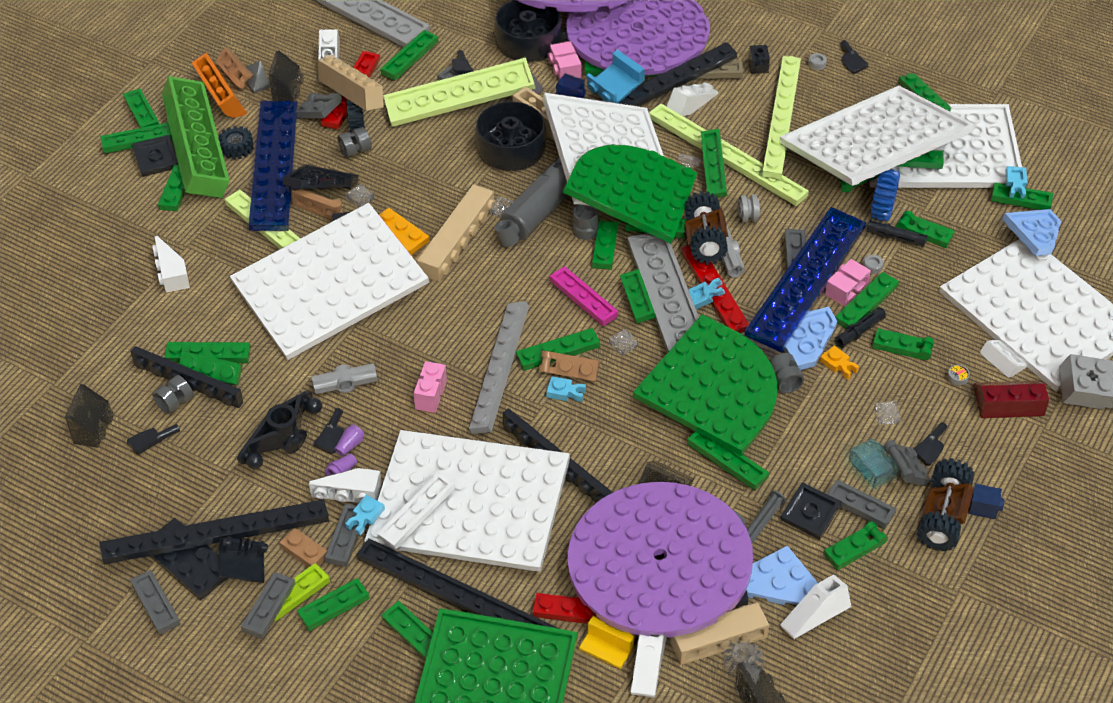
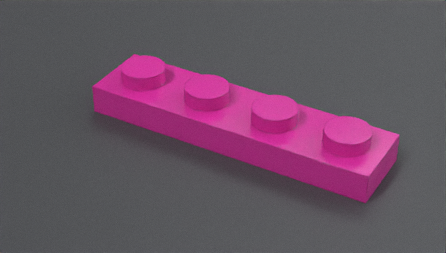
(583, 296)

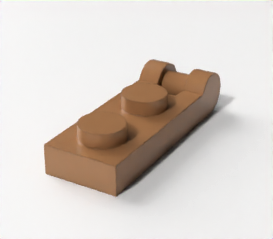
(234, 68)
(316, 203)
(570, 366)

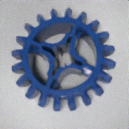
(885, 195)

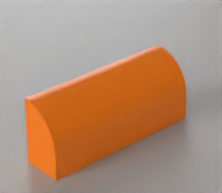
(218, 86)

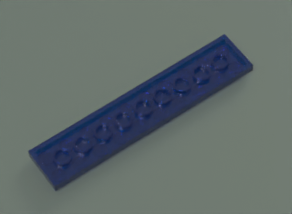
(273, 161)
(805, 279)

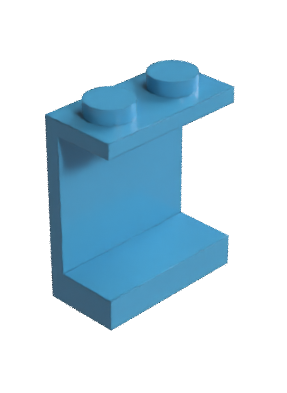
(617, 79)

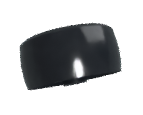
(526, 20)
(508, 124)

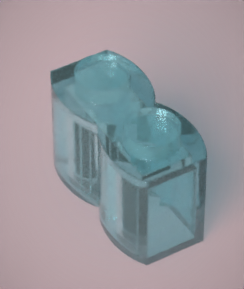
(873, 463)

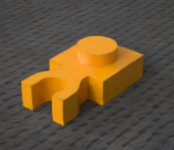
(838, 360)

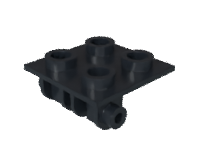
(242, 559)

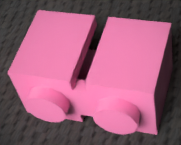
(564, 60)
(848, 278)
(430, 387)

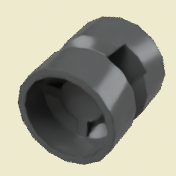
(360, 143)
(585, 221)
(787, 373)
(172, 394)

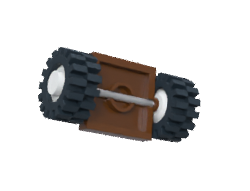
(706, 227)
(946, 504)

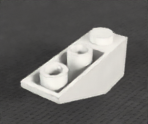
(329, 44)
(688, 99)
(172, 267)
(347, 486)
(819, 605)
(648, 664)

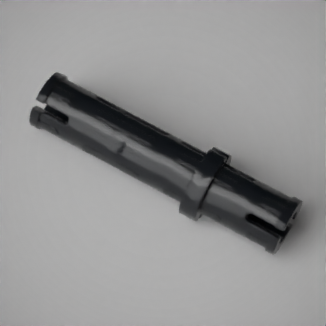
(889, 231)
(854, 331)

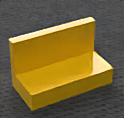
(607, 643)

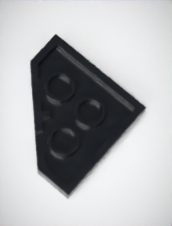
(318, 177)

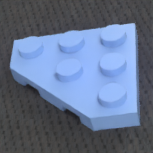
(1035, 229)
(811, 337)
(780, 578)

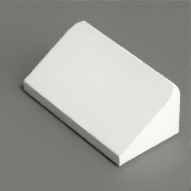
(1002, 358)

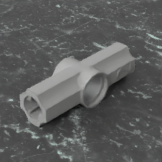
(732, 260)
(344, 378)

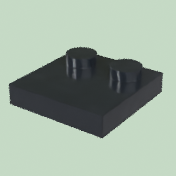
(155, 155)
(811, 510)

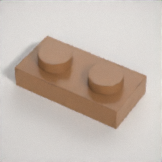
(303, 548)

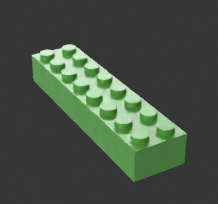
(195, 137)

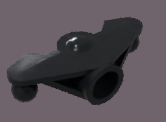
(279, 429)

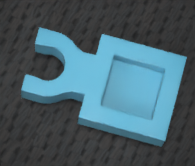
(1017, 179)
(703, 293)
(563, 388)
(365, 512)

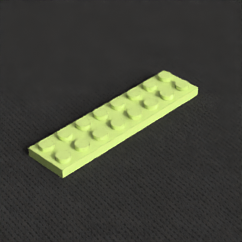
(458, 92)

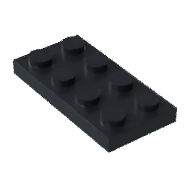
(193, 567)

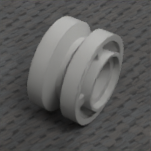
(748, 208)

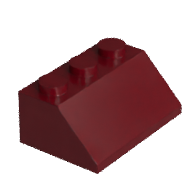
(1011, 399)

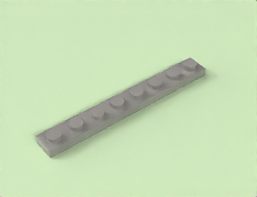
(499, 368)

